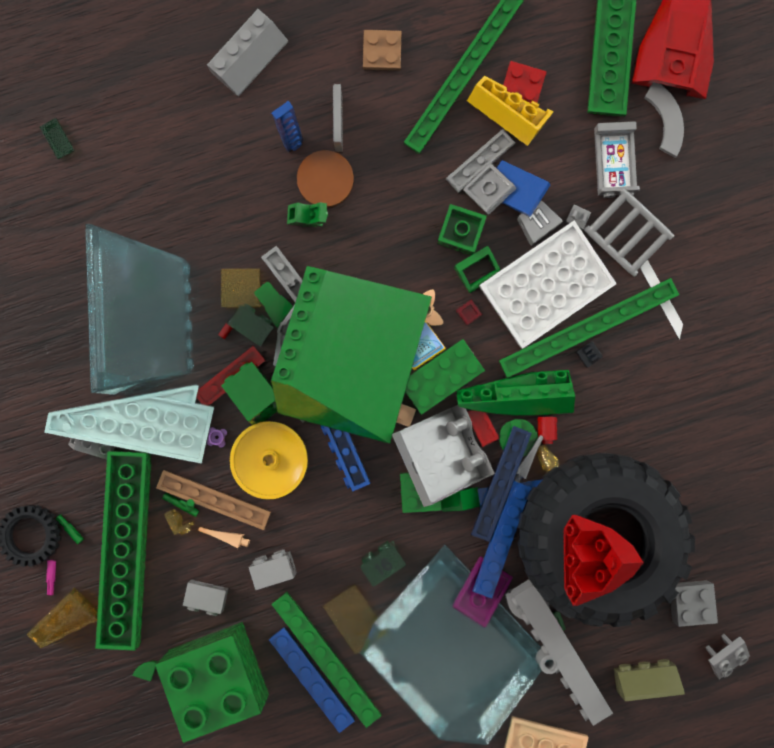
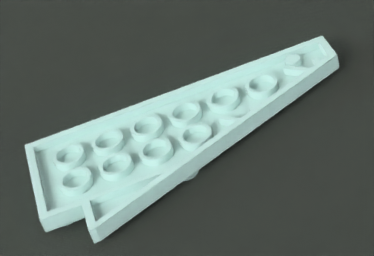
(152, 423)

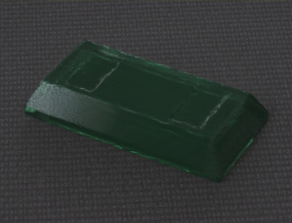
(57, 138)

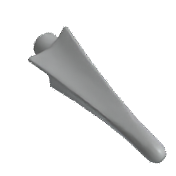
(525, 464)

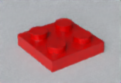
(525, 81)

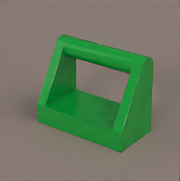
(470, 261)

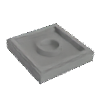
(489, 188)

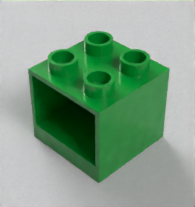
(212, 682)

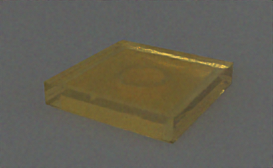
(239, 287)

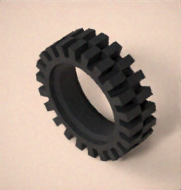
(51, 530)

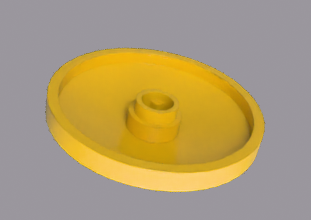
(268, 460)

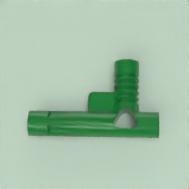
(187, 507)

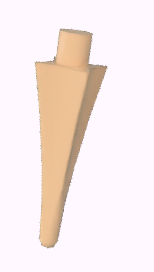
(231, 538)

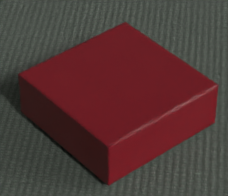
(469, 312)

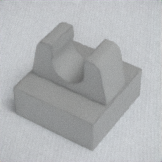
(579, 215)

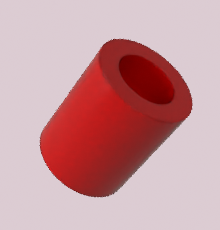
(548, 429)

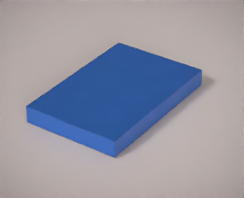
(529, 189)

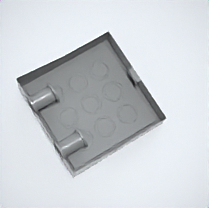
(442, 455)

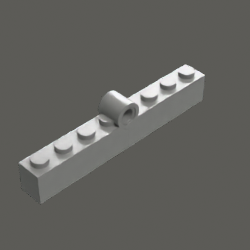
(560, 652)

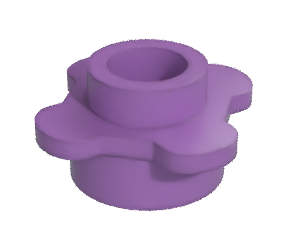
(215, 432)

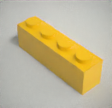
(509, 109)

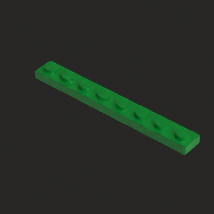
(326, 659)

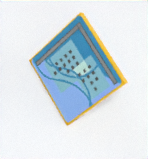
(428, 347)

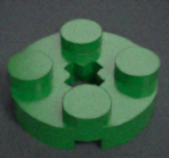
(522, 424)

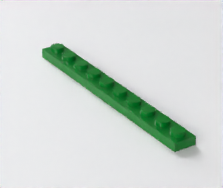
(462, 74)
(588, 328)

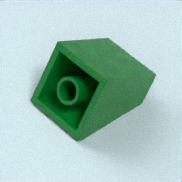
(251, 393)

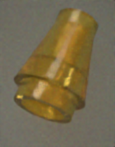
(547, 458)

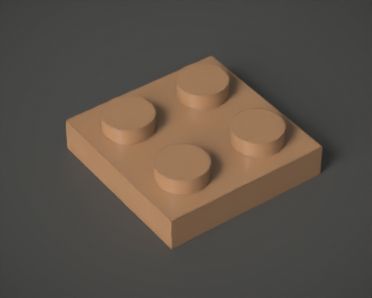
(382, 50)

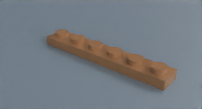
(213, 499)

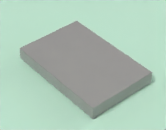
(337, 118)

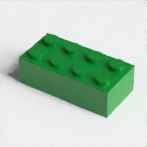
(442, 376)

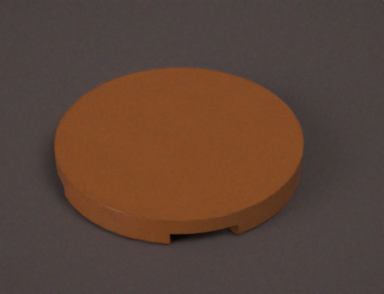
(325, 178)

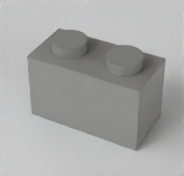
(205, 597)

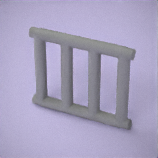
(638, 209)

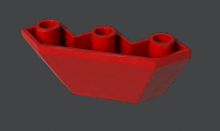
(595, 560)

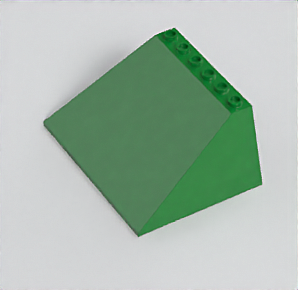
(348, 353)

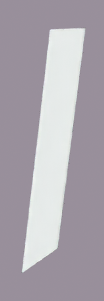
(666, 306)

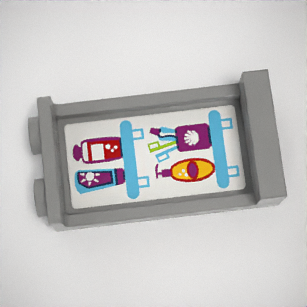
(615, 158)

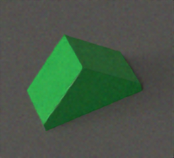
(461, 500)

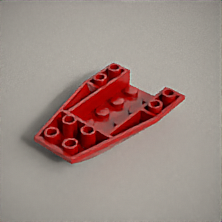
(678, 47)

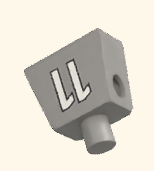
(539, 224)

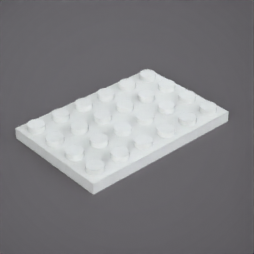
(547, 284)

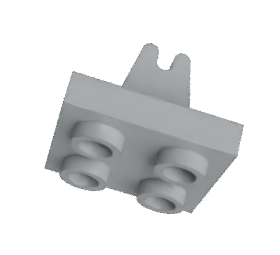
(728, 658)

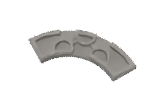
(672, 118)

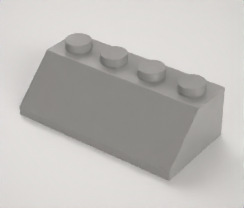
(247, 52)

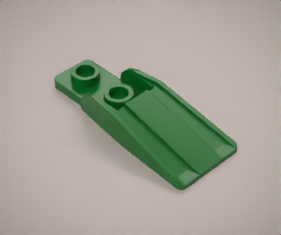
(274, 304)

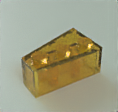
(64, 618)

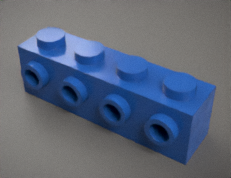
(348, 458)

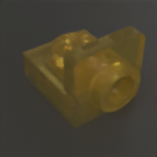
(174, 520)

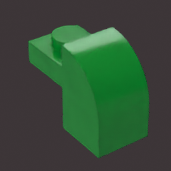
(307, 215)

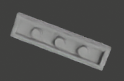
(479, 160)

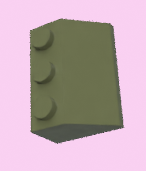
(648, 680)

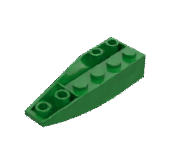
(522, 395)

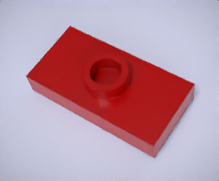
(483, 427)

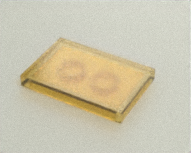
(352, 617)

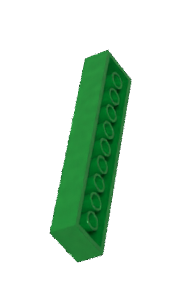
(123, 550)

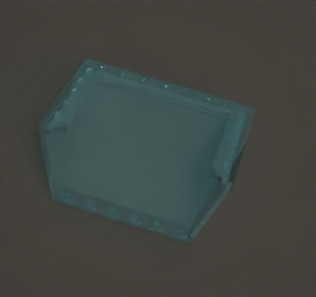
(135, 314)
(446, 665)

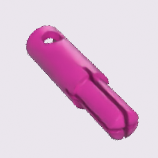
(51, 575)

